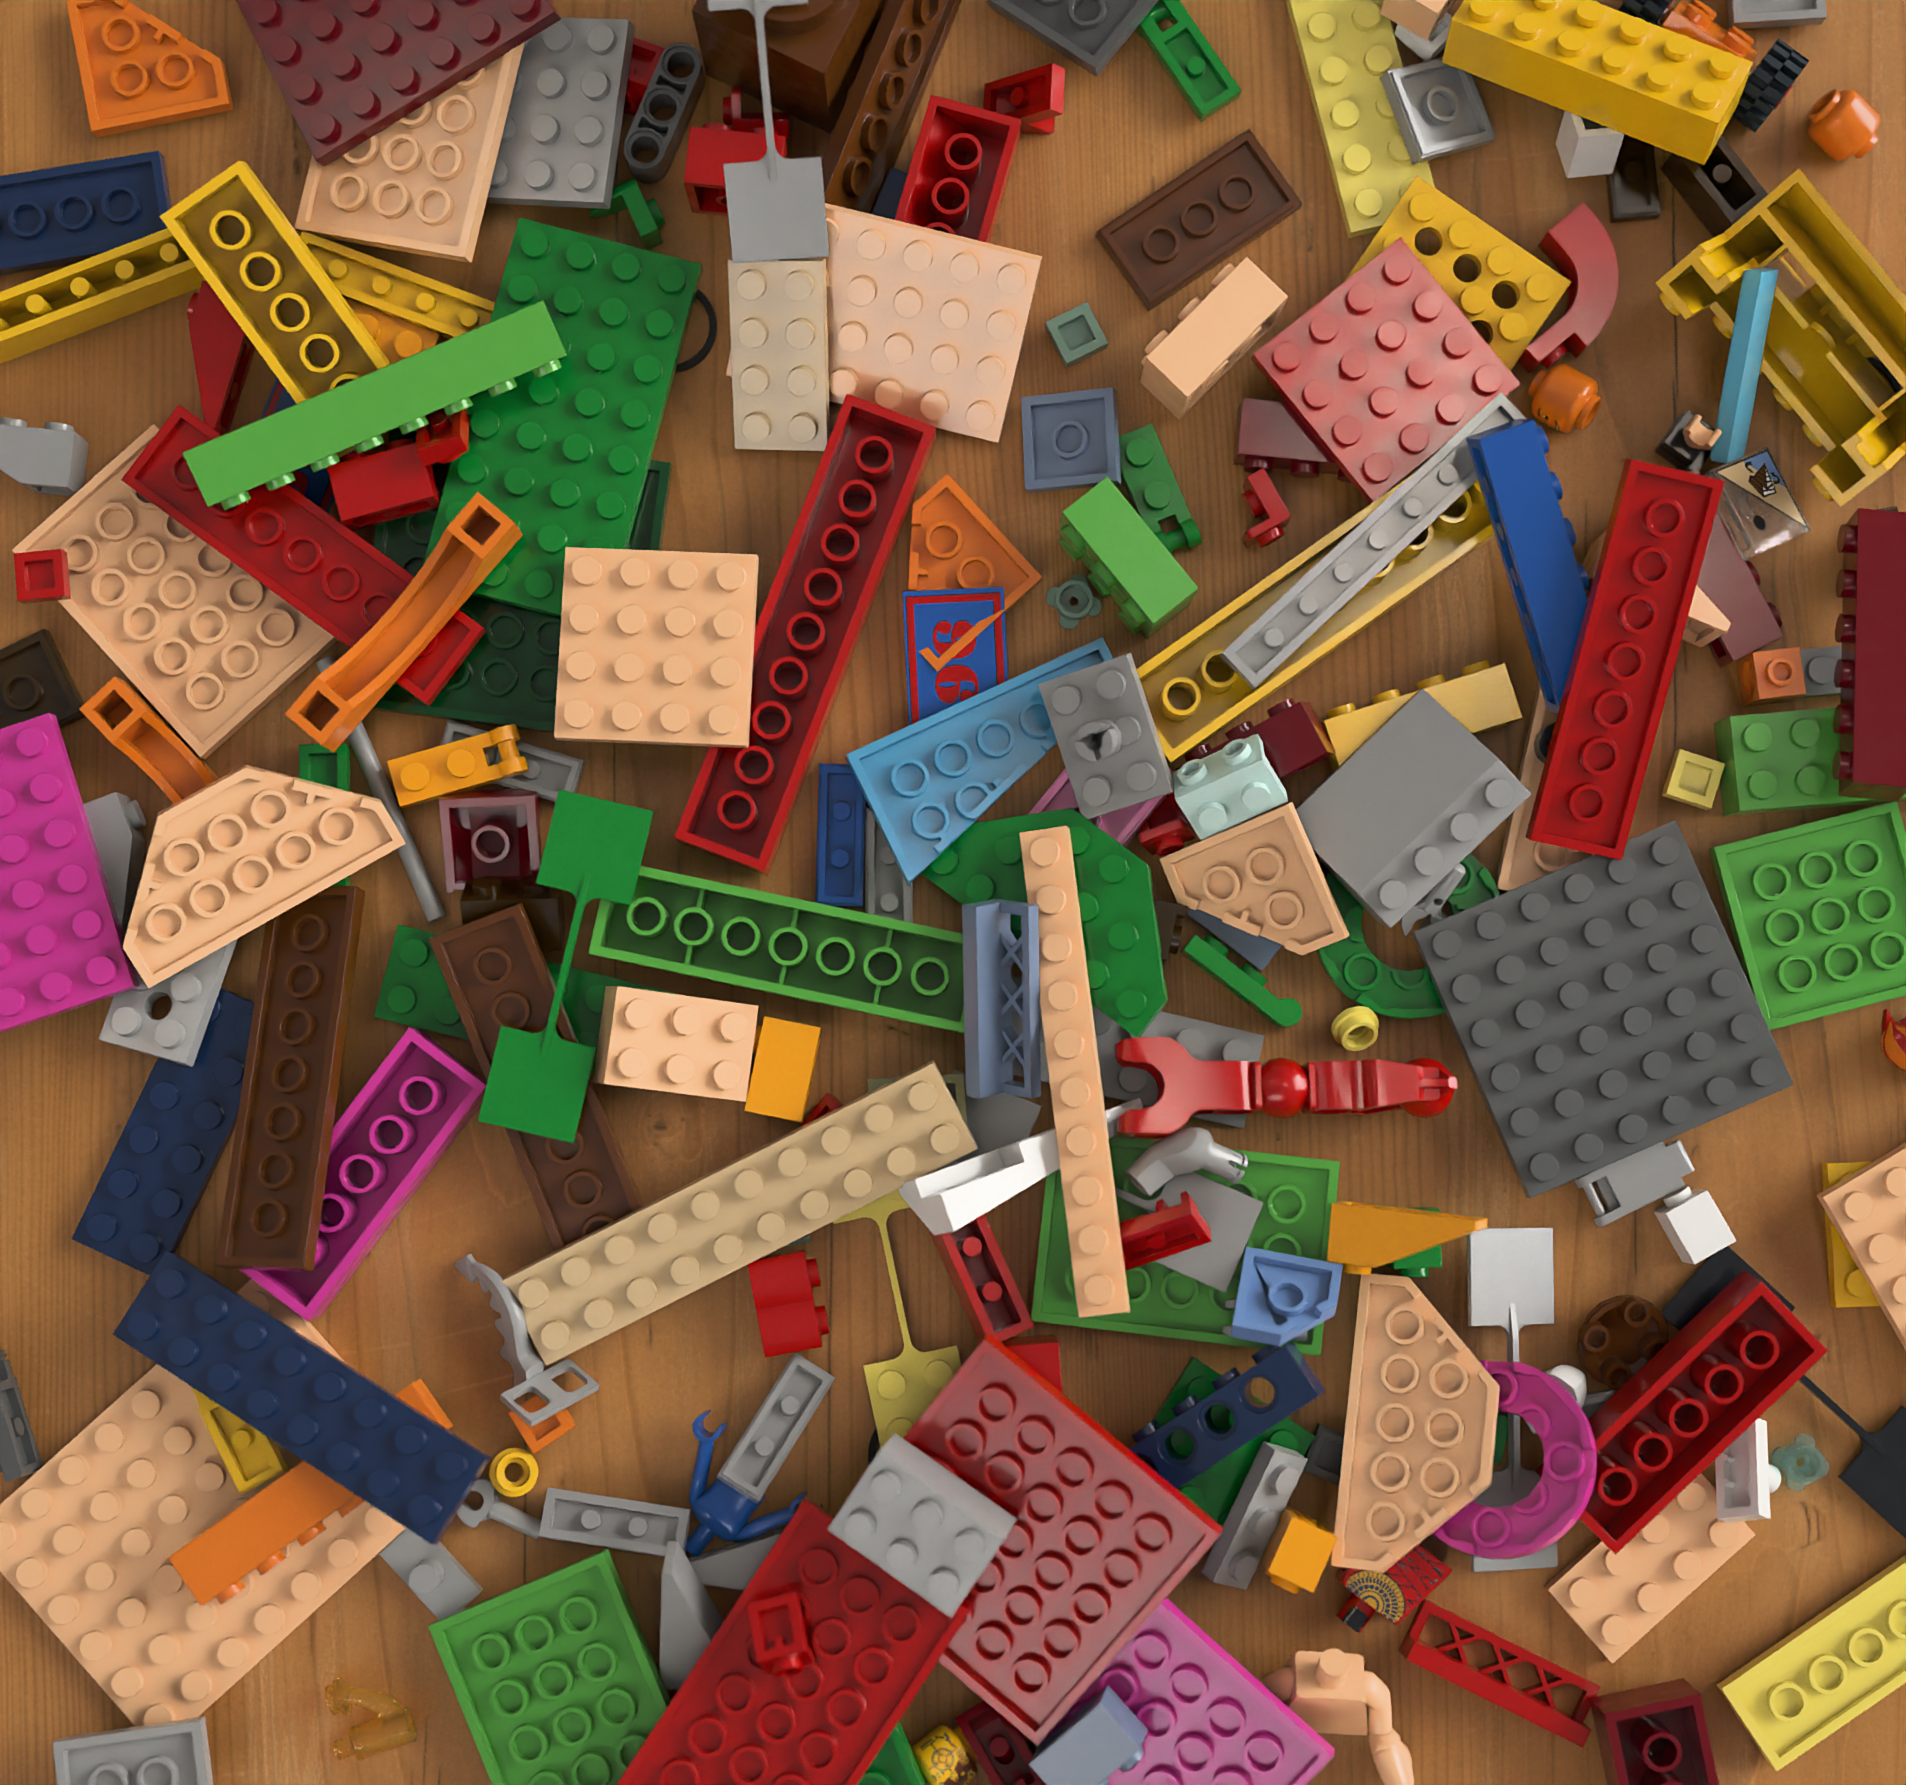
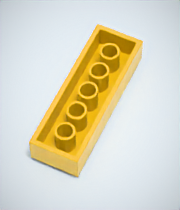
(1603, 68)
(273, 285)

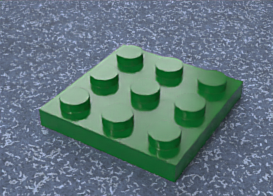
(1219, 1485)

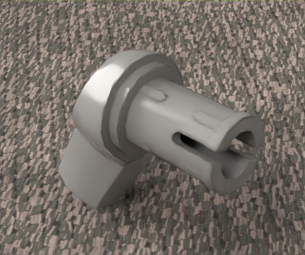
(1183, 1154)

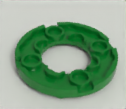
(1373, 983)

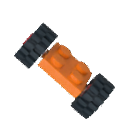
(1765, 84)

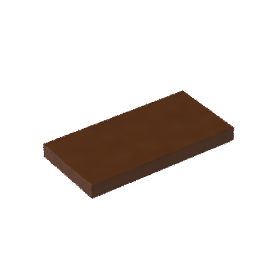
(1198, 219)

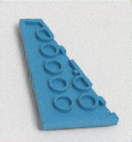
(957, 763)

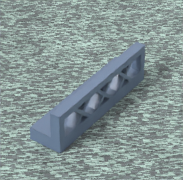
(993, 997)

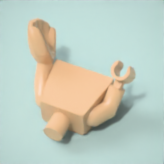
(1341, 1698)

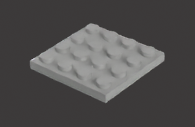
(565, 116)

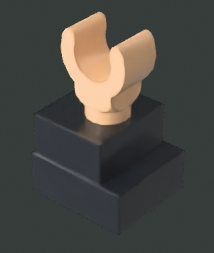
(1688, 442)

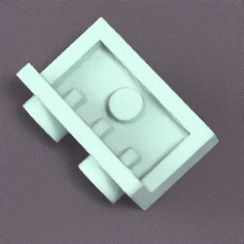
(1227, 787)

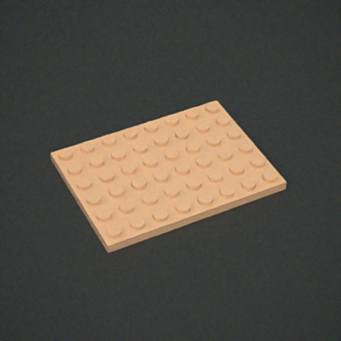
(109, 1509)

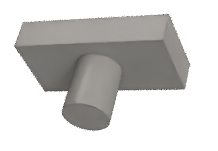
(431, 1573)

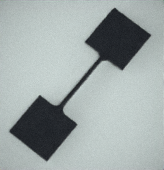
(1880, 1466)

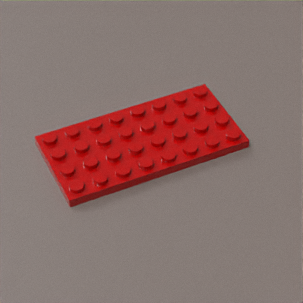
(828, 1723)

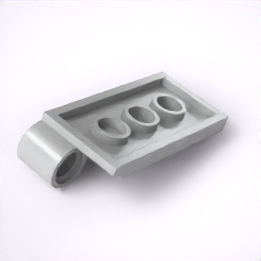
(182, 1030)

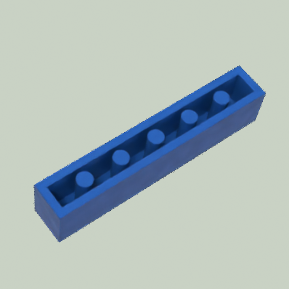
(1533, 545)

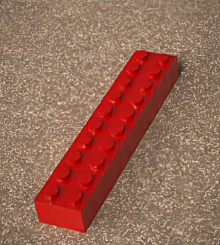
(810, 631)

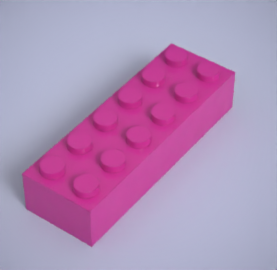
(378, 1162)

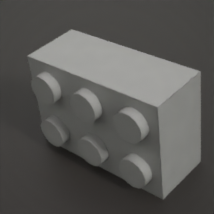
(922, 1524)

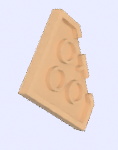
(1260, 881)

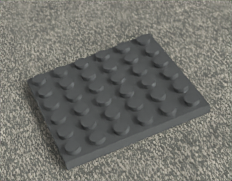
(1601, 1010)

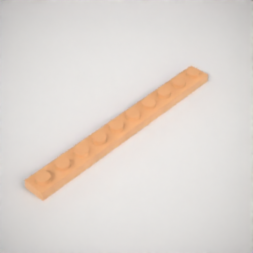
(1075, 1075)

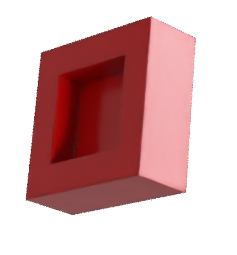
(42, 576)

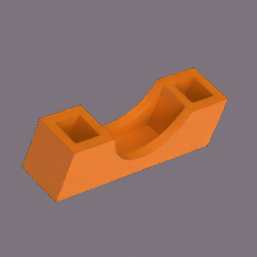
(147, 739)

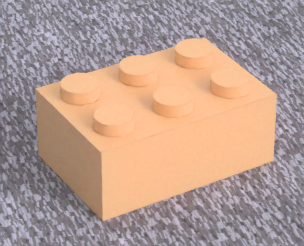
(1211, 336)
(675, 1043)

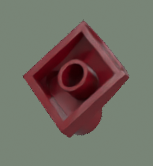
(490, 835)

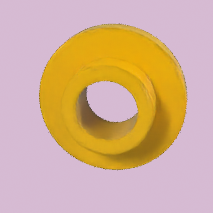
(528, 1476)

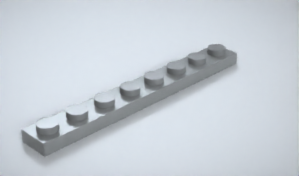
(1363, 552)

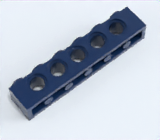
(1293, 1388)

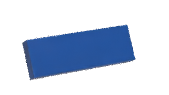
(840, 838)

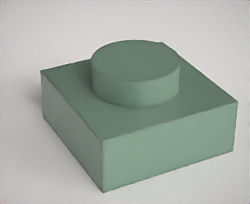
(1076, 335)

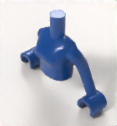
(722, 1508)

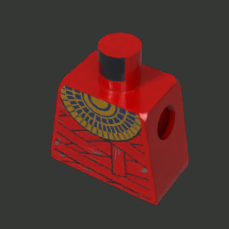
(1391, 1592)

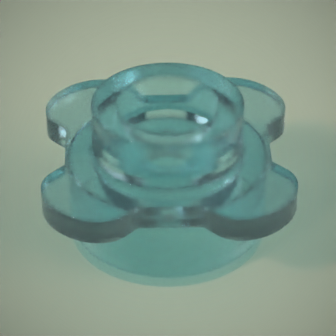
(1814, 1463)

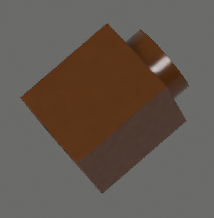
(809, 51)

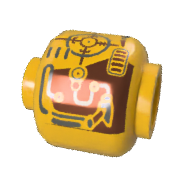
(945, 1757)

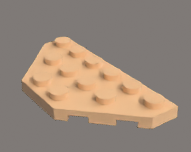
(243, 858)
(1413, 1427)

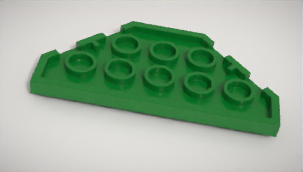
(1112, 896)

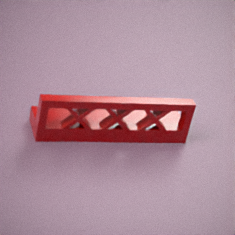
(1493, 1689)

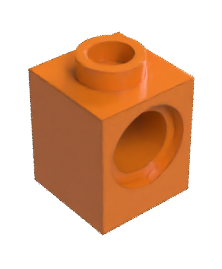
(1771, 676)

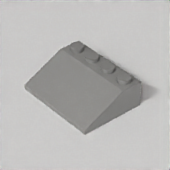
(1408, 808)

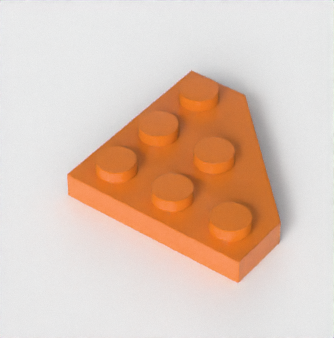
(141, 69)
(962, 549)

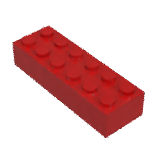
(1692, 1405)

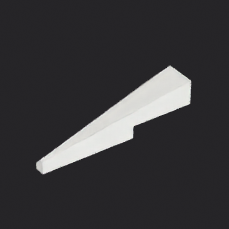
(973, 1187)

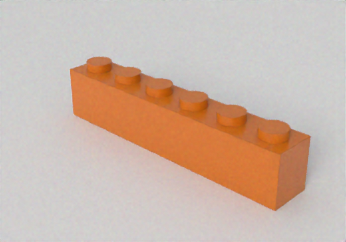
(273, 1519)

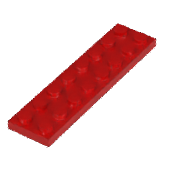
(296, 553)
(1624, 658)

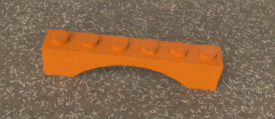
(361, 677)

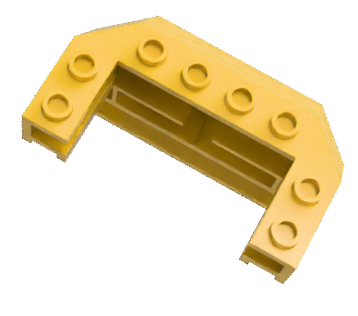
(1814, 334)

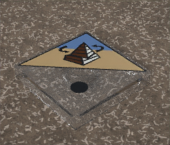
(1757, 504)

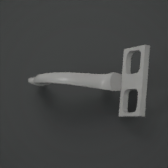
(519, 1353)

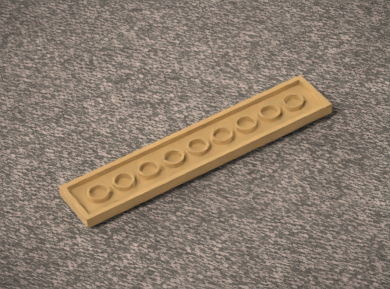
(740, 1212)

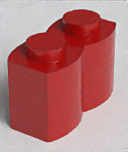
(787, 1303)

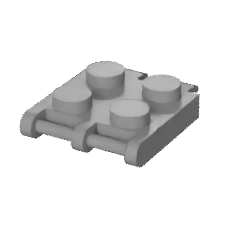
(1636, 1180)

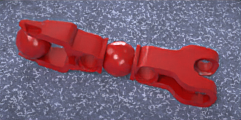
(1275, 1087)

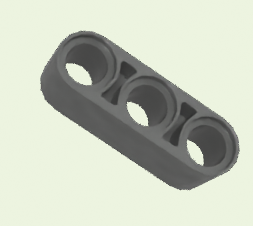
(662, 92)

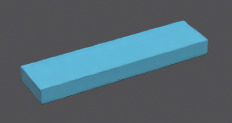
(1744, 363)

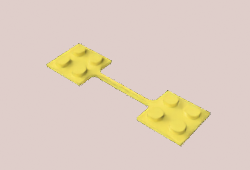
(909, 1383)

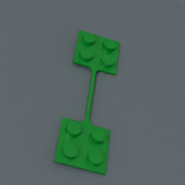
(538, 1077)

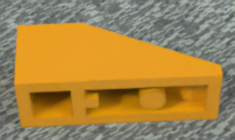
(1378, 1235)

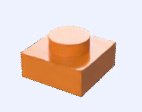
(546, 1430)

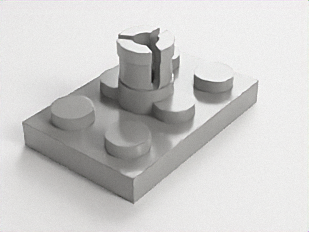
(1107, 736)
(137, 1755)

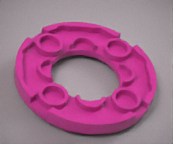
(1565, 1479)

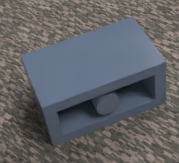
(1091, 1743)

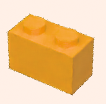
(782, 1068)
(1298, 1551)

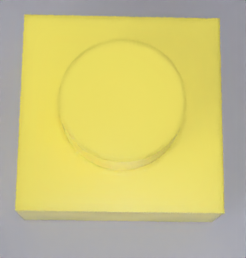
(1693, 779)

